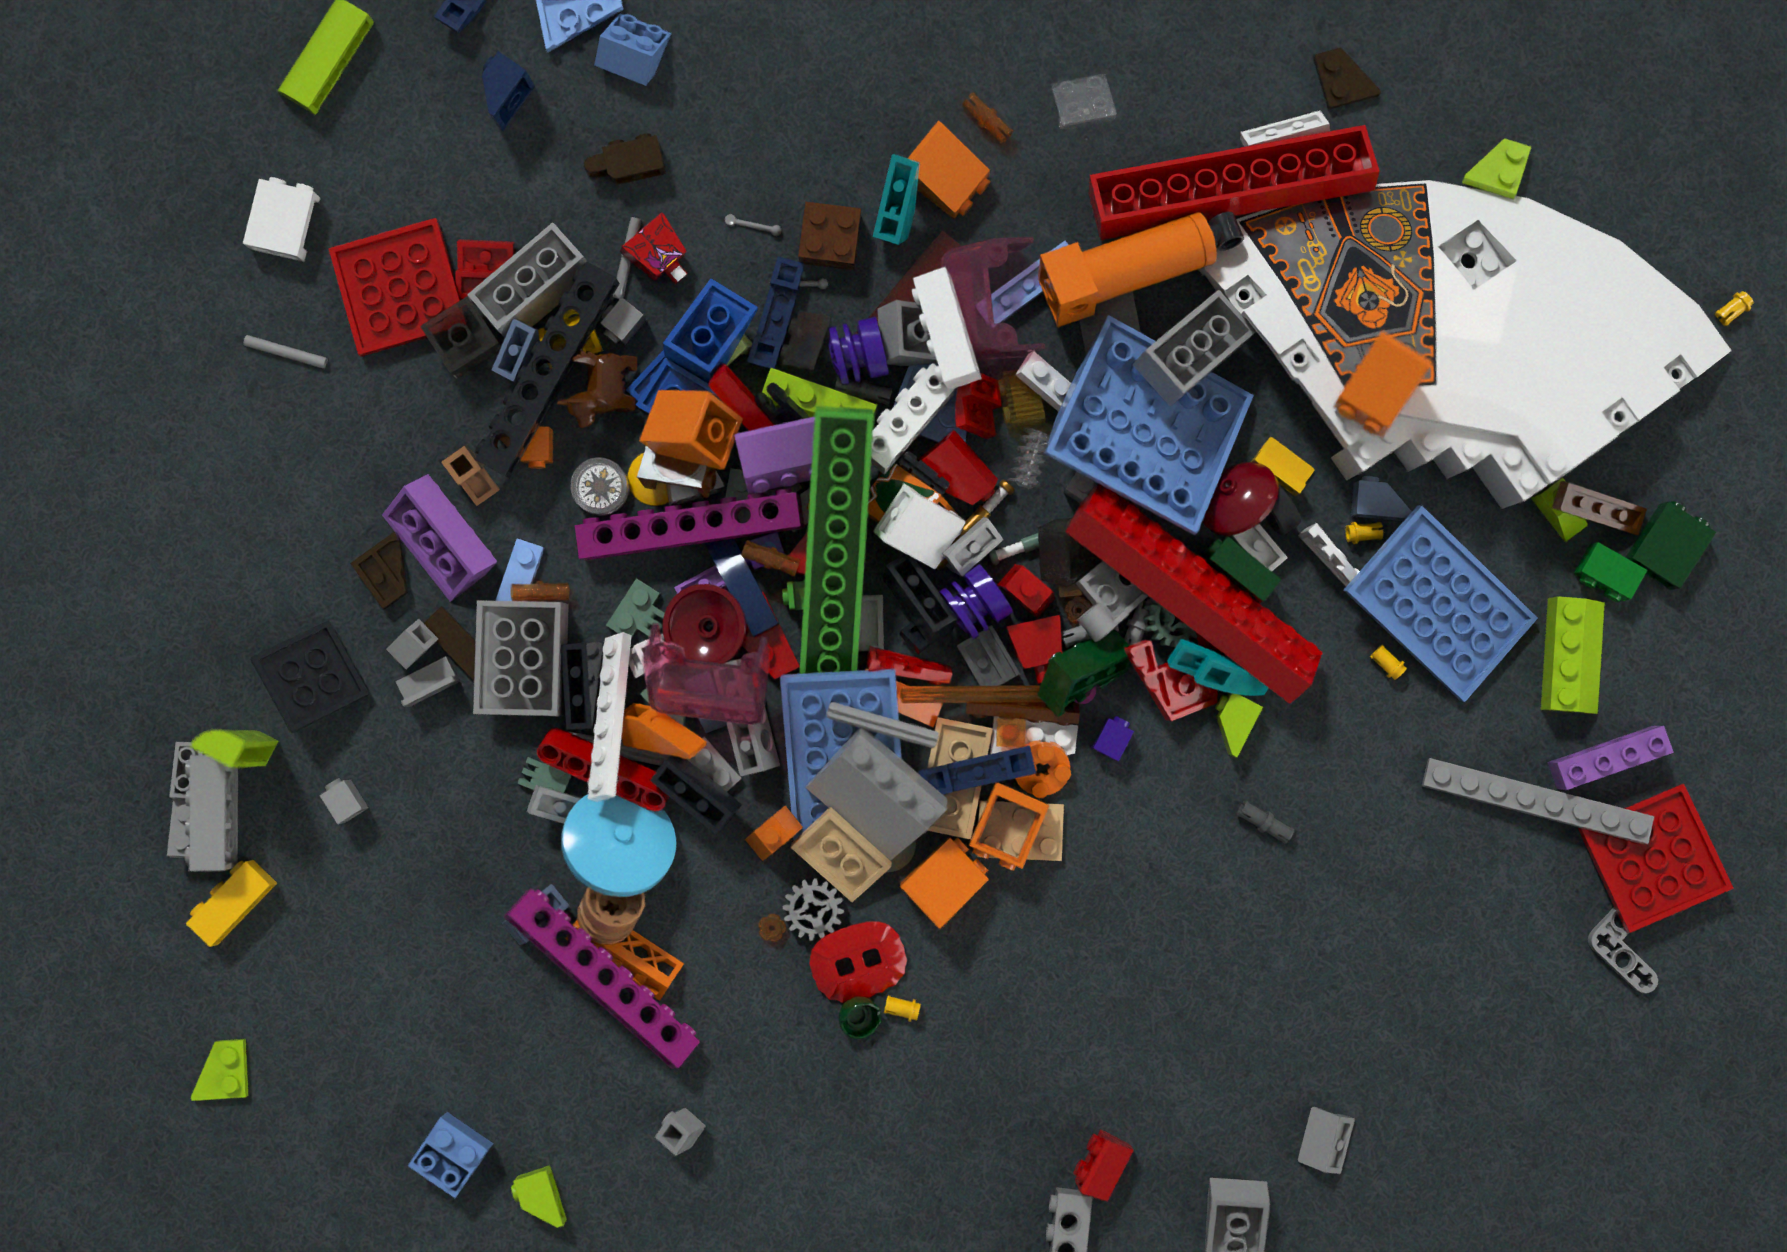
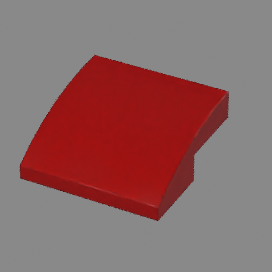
(479, 260)
(976, 405)

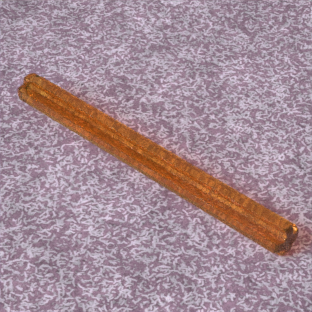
(969, 694)

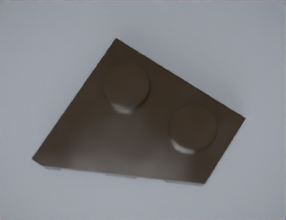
(1342, 79)
(383, 570)

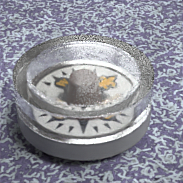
(600, 486)

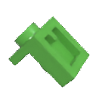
(794, 595)

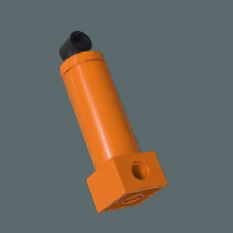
(1081, 279)

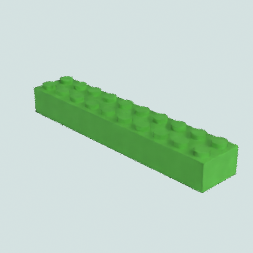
(836, 539)

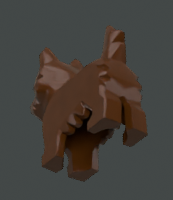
(604, 388)

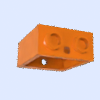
(1007, 860)

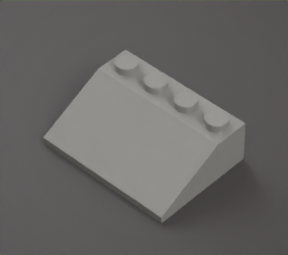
(520, 658)
(878, 793)

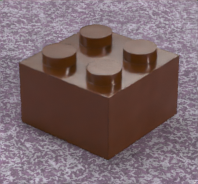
(829, 235)

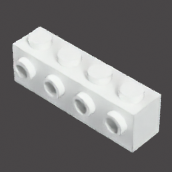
(946, 328)
(908, 417)

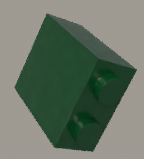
(1671, 544)
(1241, 568)

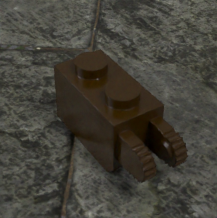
(628, 160)

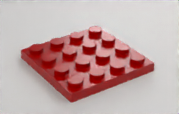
(394, 284)
(1668, 872)

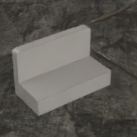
(972, 547)
(427, 681)
(1326, 1140)

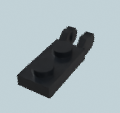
(785, 411)

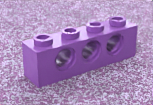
(1610, 757)

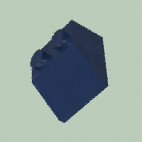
(505, 88)

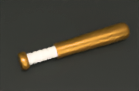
(983, 511)

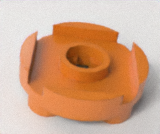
(1057, 773)

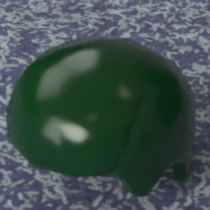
(851, 1017)

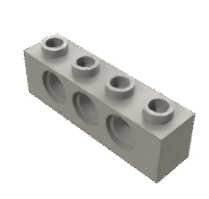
(753, 744)
(1069, 1202)

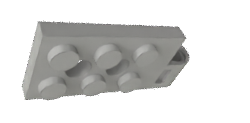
(1109, 598)

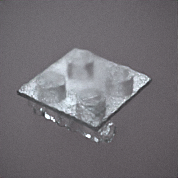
(1083, 101)

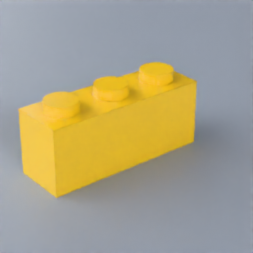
(230, 902)

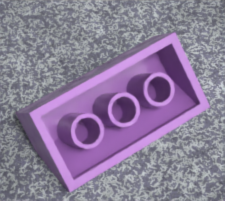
(776, 455)
(438, 537)

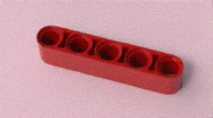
(573, 757)

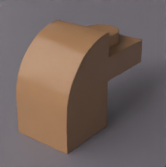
(470, 475)

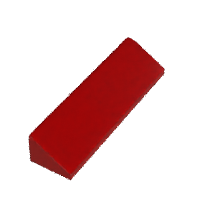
(738, 398)

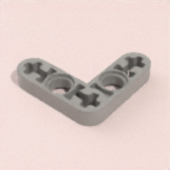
(1615, 936)

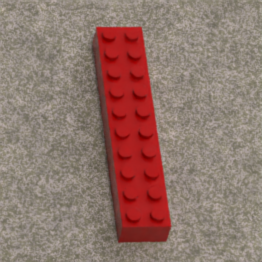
(1234, 181)
(1195, 592)

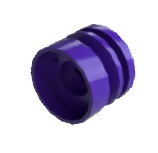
(858, 351)
(976, 601)

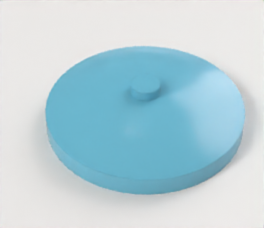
(617, 845)

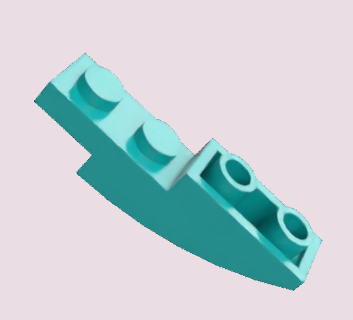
(1214, 670)

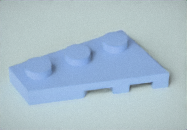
(568, 18)

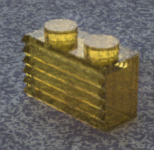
(1023, 403)

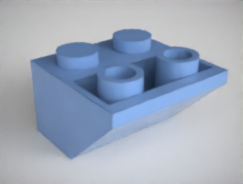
(631, 48)
(450, 1154)

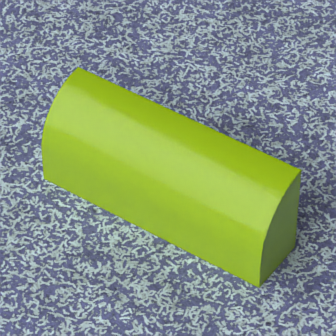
(326, 55)
(236, 747)

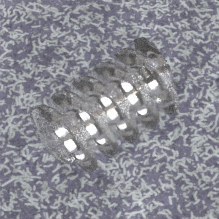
(1030, 459)

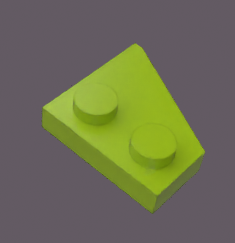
(1500, 169)
(223, 1072)

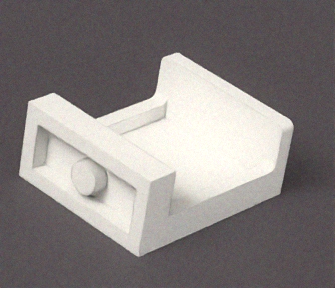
(280, 218)
(919, 527)

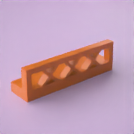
(641, 969)

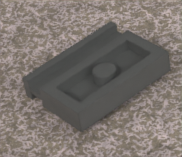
(988, 659)

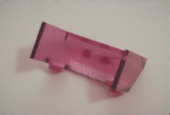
(970, 277)
(704, 687)

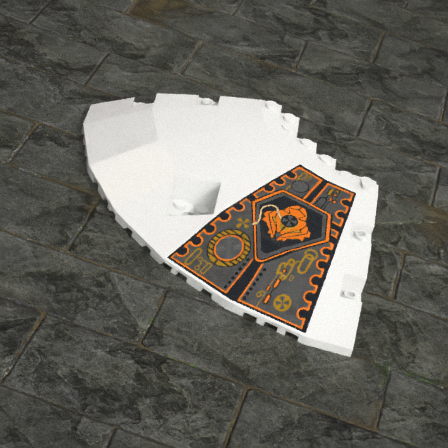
(1522, 346)

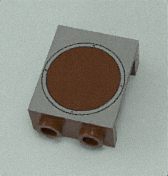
(676, 472)

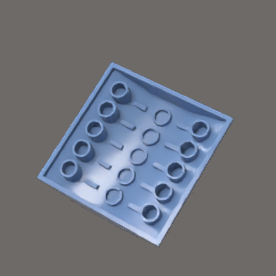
(1136, 443)

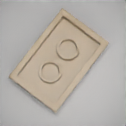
(1010, 824)
(841, 854)

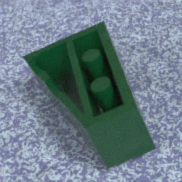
(1081, 669)

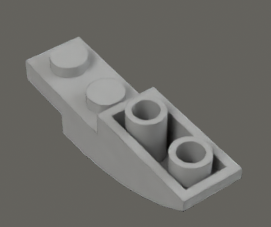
(180, 812)

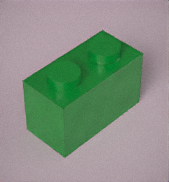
(1609, 572)

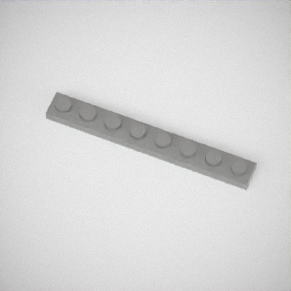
(1538, 801)

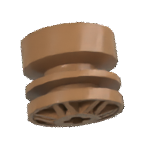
(600, 923)

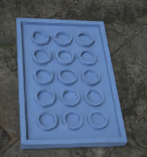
(1440, 603)
(815, 739)

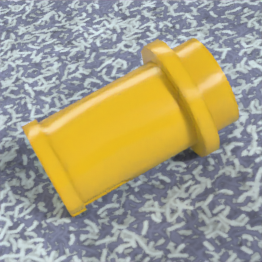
(1740, 303)
(1362, 532)
(1388, 662)
(902, 1008)

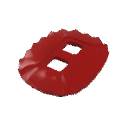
(852, 943)

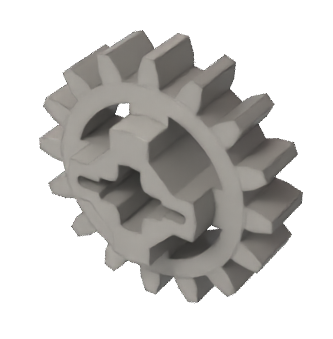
(817, 921)

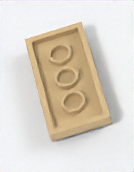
(956, 743)

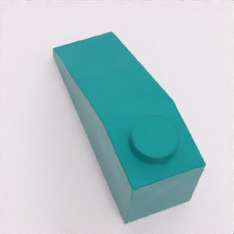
(898, 200)

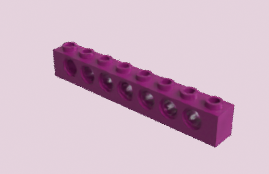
(590, 532)
(683, 1036)

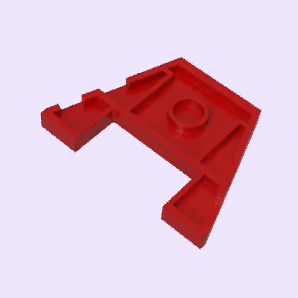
(1171, 689)

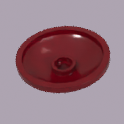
(1241, 499)
(687, 620)

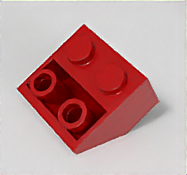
(1102, 1166)

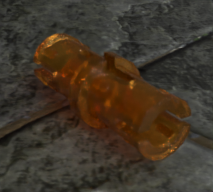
(987, 117)
(770, 558)
(539, 591)

